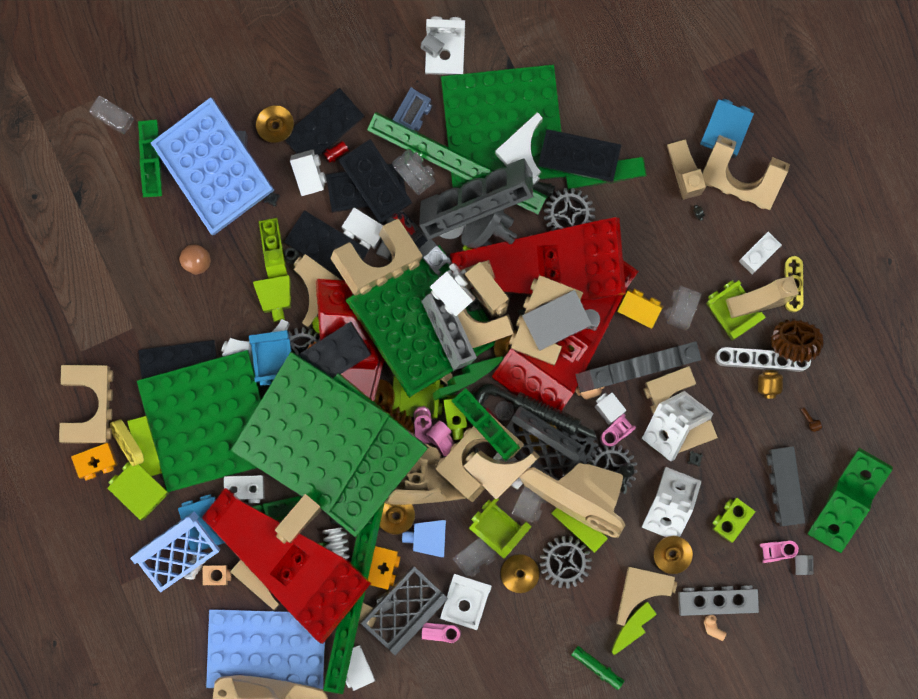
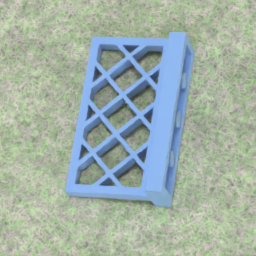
(163, 542)

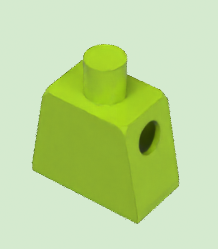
(274, 295)
(451, 411)

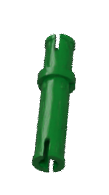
(598, 668)

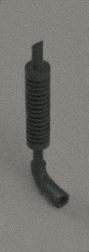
(538, 409)

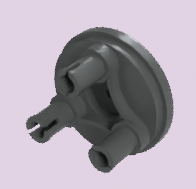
(478, 232)

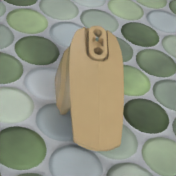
(424, 483)
(583, 493)
(263, 688)

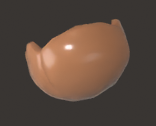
(195, 259)

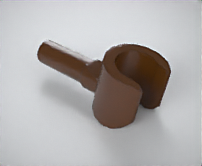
(813, 425)

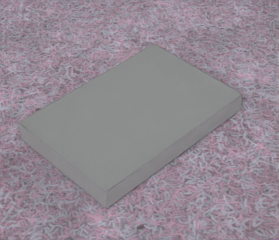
(557, 320)

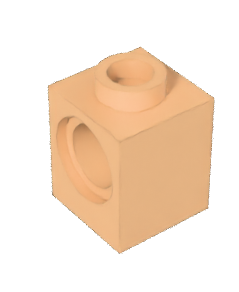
(208, 571)

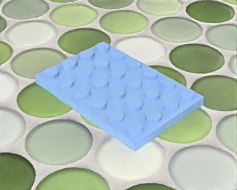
(212, 166)
(263, 646)

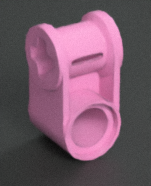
(422, 426)
(619, 429)
(777, 551)

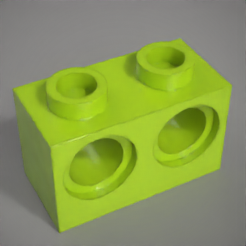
(737, 523)

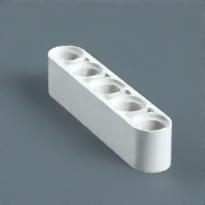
(753, 362)

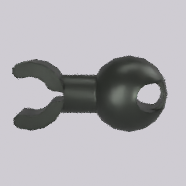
(626, 472)

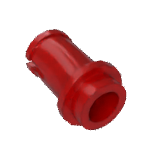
(335, 152)

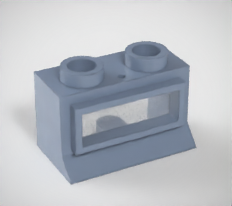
(413, 110)

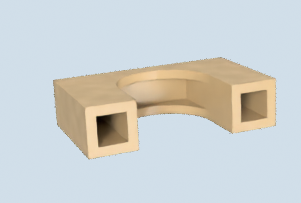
(760, 192)
(363, 277)
(487, 291)
(543, 292)
(484, 332)
(663, 388)
(96, 429)
(453, 464)

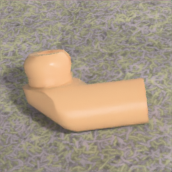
(712, 629)

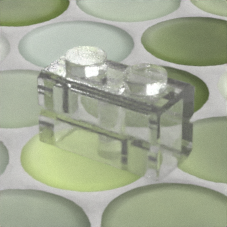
(111, 115)
(414, 171)
(683, 308)
(528, 506)
(474, 556)

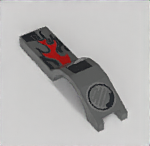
(431, 252)

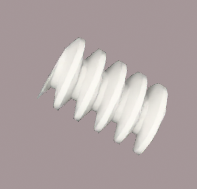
(336, 541)

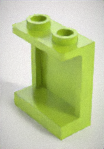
(718, 306)
(422, 398)
(137, 490)
(498, 528)

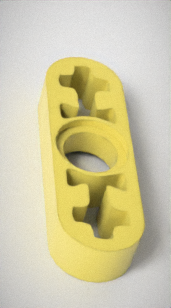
(799, 298)
(126, 442)

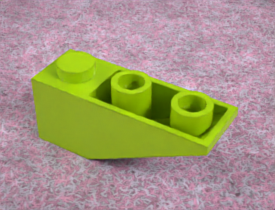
(272, 248)

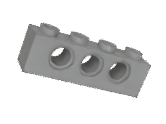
(449, 333)
(748, 605)

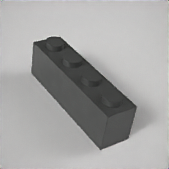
(786, 486)

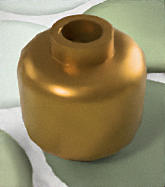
(770, 383)

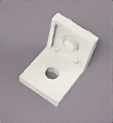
(452, 34)
(677, 418)
(672, 503)
(470, 590)

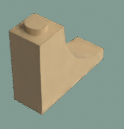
(687, 174)
(310, 272)
(764, 298)
(497, 475)
(297, 519)
(249, 579)
(640, 586)

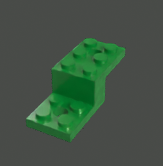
(850, 500)

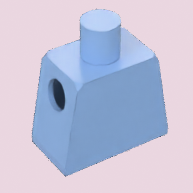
(427, 537)

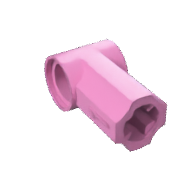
(441, 438)
(438, 632)

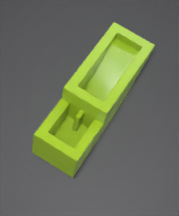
(143, 437)
(590, 537)
(633, 627)

